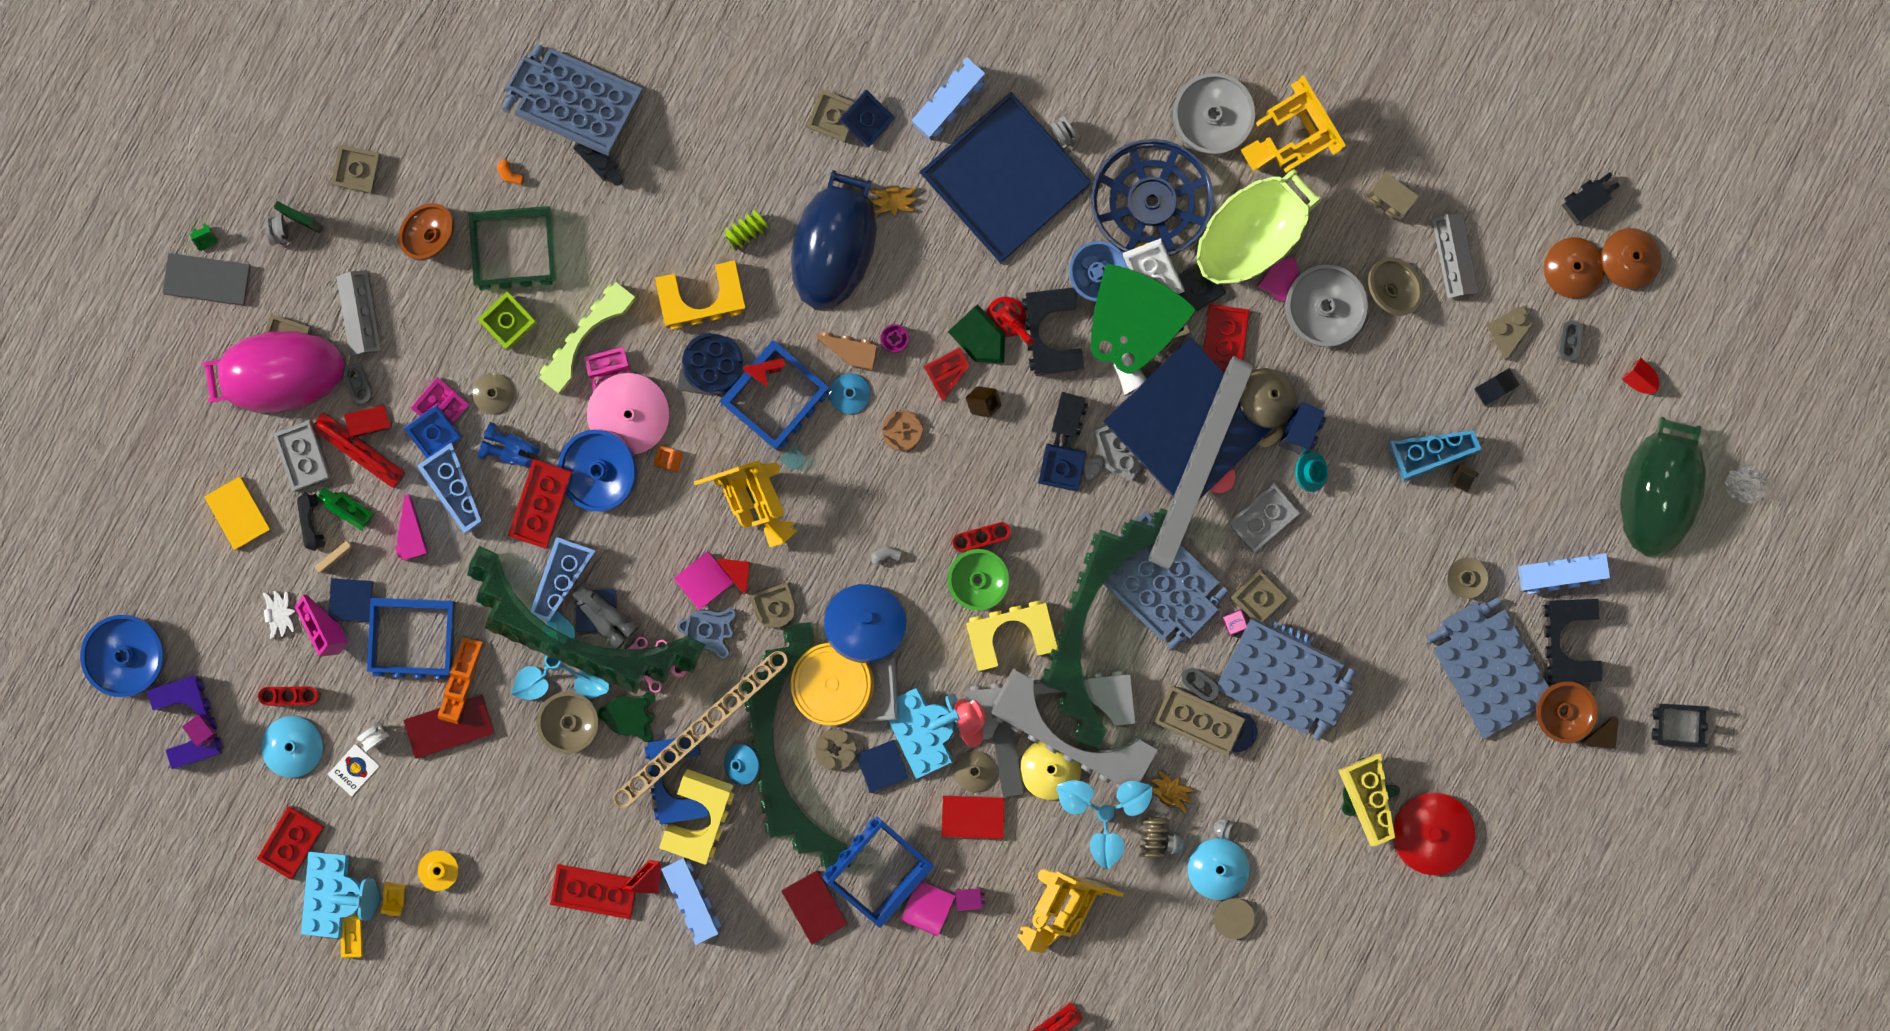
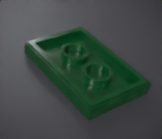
(298, 217)

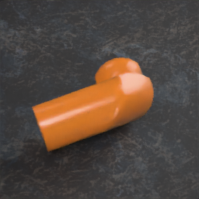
(507, 175)

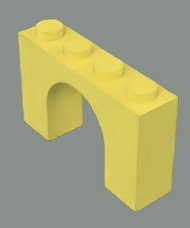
(982, 631)
(715, 797)

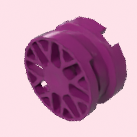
(894, 338)

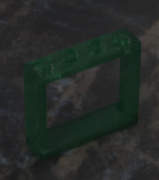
(511, 214)

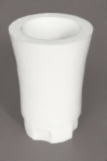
(1131, 381)

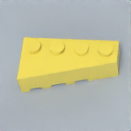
(1369, 797)

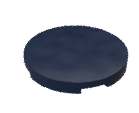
(712, 363)

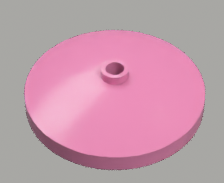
(639, 396)

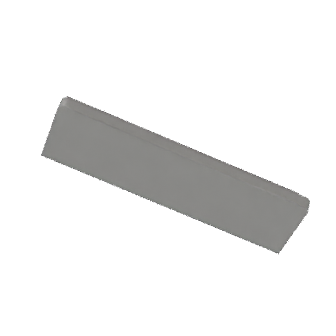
(1454, 255)
(358, 312)

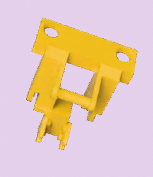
(1297, 105)
(767, 502)
(1068, 921)

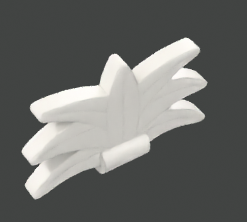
(278, 614)

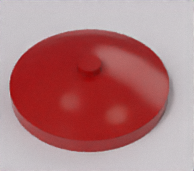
(1433, 833)

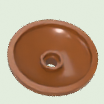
(426, 231)
(1619, 261)
(1563, 276)
(1579, 715)

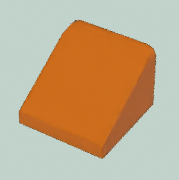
(668, 458)

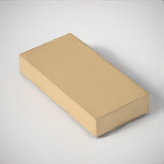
(334, 557)

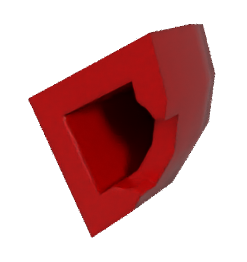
(1642, 378)

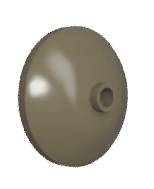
(1395, 286)
(1259, 403)
(552, 724)

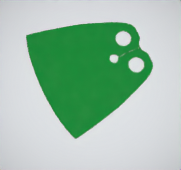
(1138, 310)

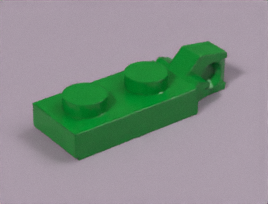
(346, 508)

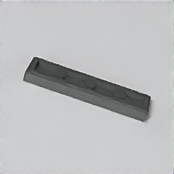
(1007, 760)

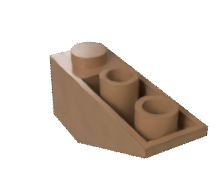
(855, 353)

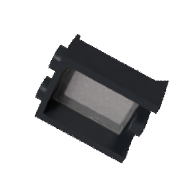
(1680, 725)

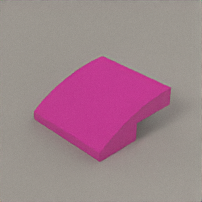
(605, 365)
(442, 395)
(703, 580)
(927, 908)

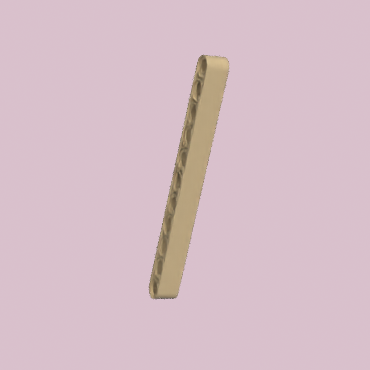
(691, 733)

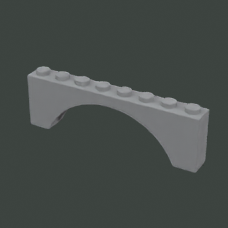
(1109, 694)
(1018, 707)

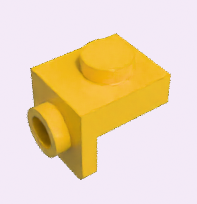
(393, 899)

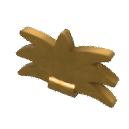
(893, 199)
(1171, 792)

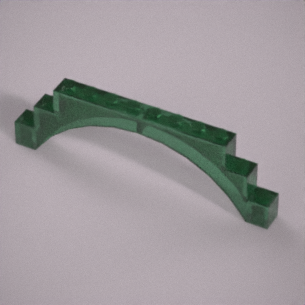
(615, 666)
(1065, 667)
(782, 812)

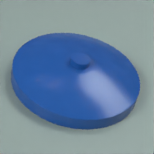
(601, 469)
(864, 623)
(122, 656)

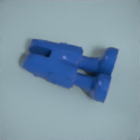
(513, 447)

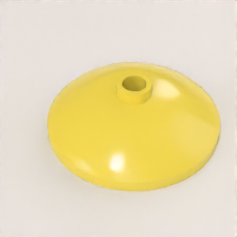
(1035, 774)

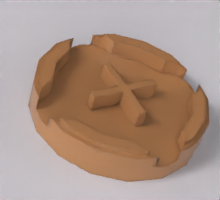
(902, 430)

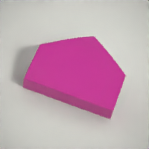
(1279, 278)

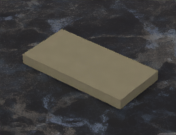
(1199, 721)

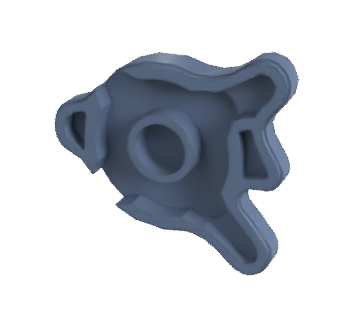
(709, 629)

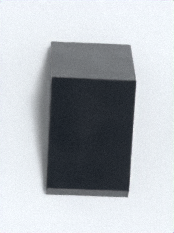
(1496, 386)

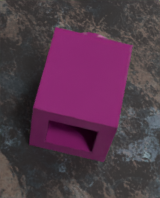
(200, 731)
(969, 899)

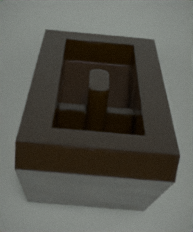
(1604, 735)

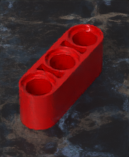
(992, 538)
(279, 695)

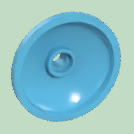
(306, 746)
(1203, 867)

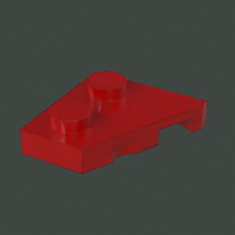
(946, 371)

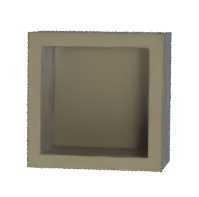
(1391, 197)

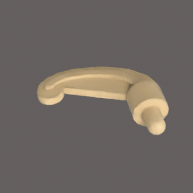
(1271, 439)

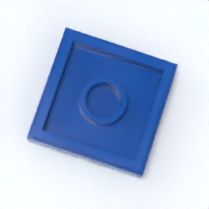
(432, 431)

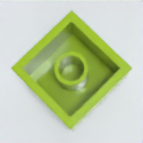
(507, 321)

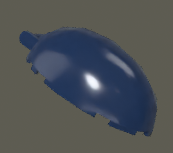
(833, 243)

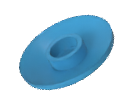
(851, 404)
(747, 761)

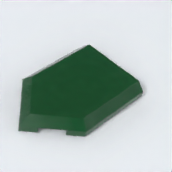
(980, 336)

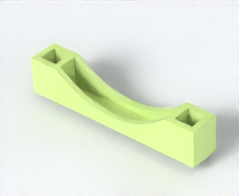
(613, 304)

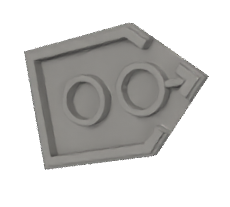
(1116, 455)

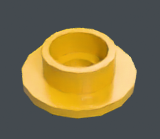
(448, 867)

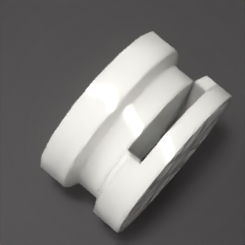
(373, 737)

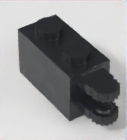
(600, 163)
(1589, 199)
(1068, 417)

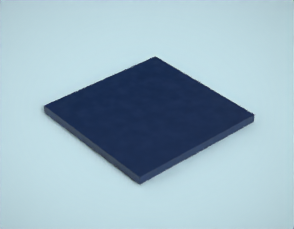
(1005, 177)
(1168, 413)

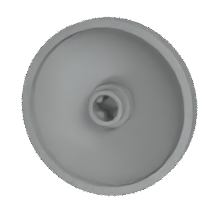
(1213, 113)
(1326, 305)

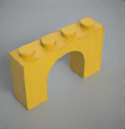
(728, 302)

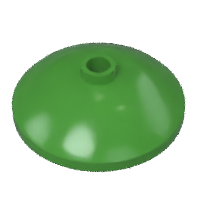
(982, 564)

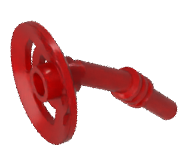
(1015, 322)

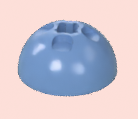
(1093, 258)

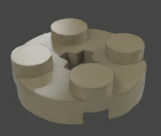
(845, 755)

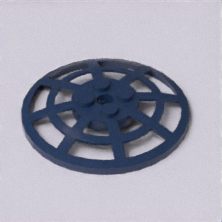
(1152, 187)

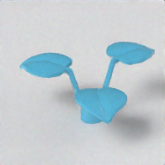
(531, 683)
(1132, 795)

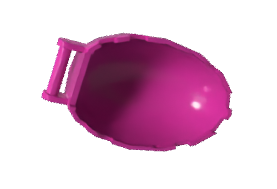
(276, 371)

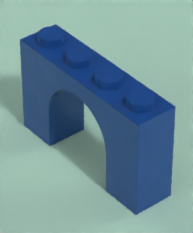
(670, 808)

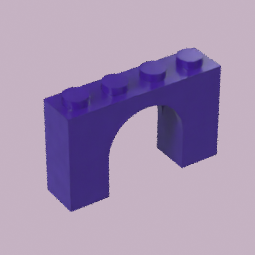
(189, 692)

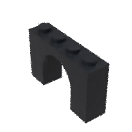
(1038, 306)
(1558, 615)

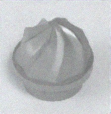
(1224, 828)
(1174, 844)

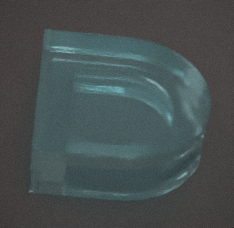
(793, 458)

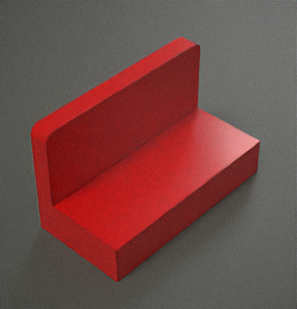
(367, 421)

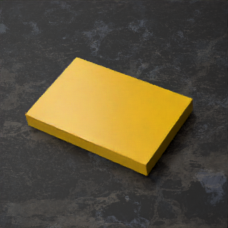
(237, 513)

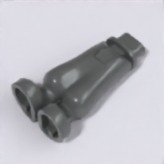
(604, 616)

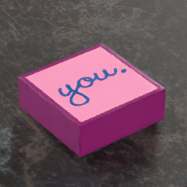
(1234, 622)

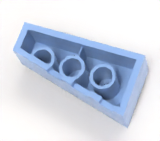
(949, 99)
(449, 484)
(1563, 572)
(560, 573)

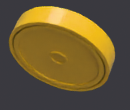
(830, 686)

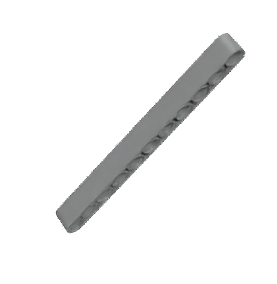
(1200, 462)

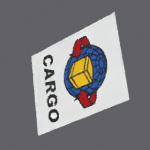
(353, 770)

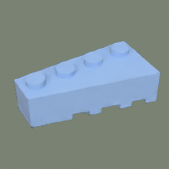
(691, 900)

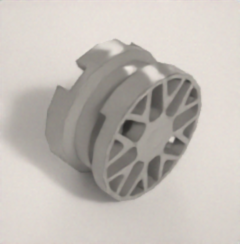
(1061, 133)
(276, 229)

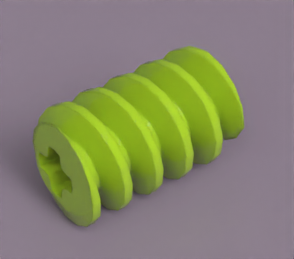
(745, 230)

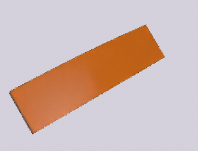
(460, 680)

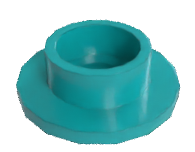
(1311, 471)

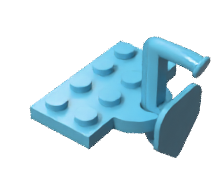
(924, 732)
(330, 897)

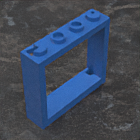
(795, 424)
(372, 666)
(901, 891)

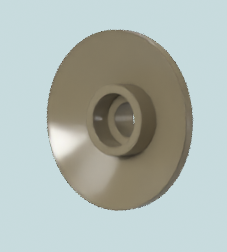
(502, 398)
(1476, 572)
(971, 760)

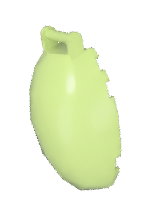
(1254, 229)

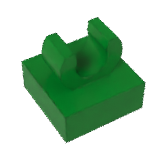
(203, 237)

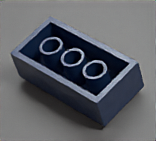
(1302, 428)

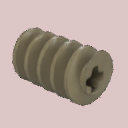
(1154, 837)

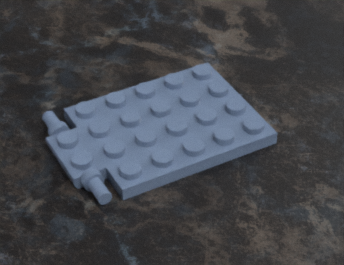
(571, 98)
(1166, 596)
(1489, 666)
(1286, 679)

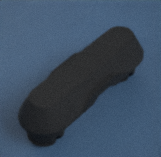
(304, 504)

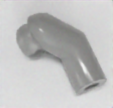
(883, 553)

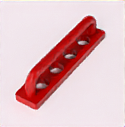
(356, 451)
(1070, 1018)

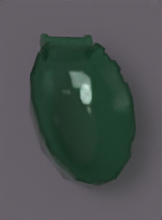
(1663, 489)

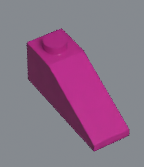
(410, 535)
(322, 629)

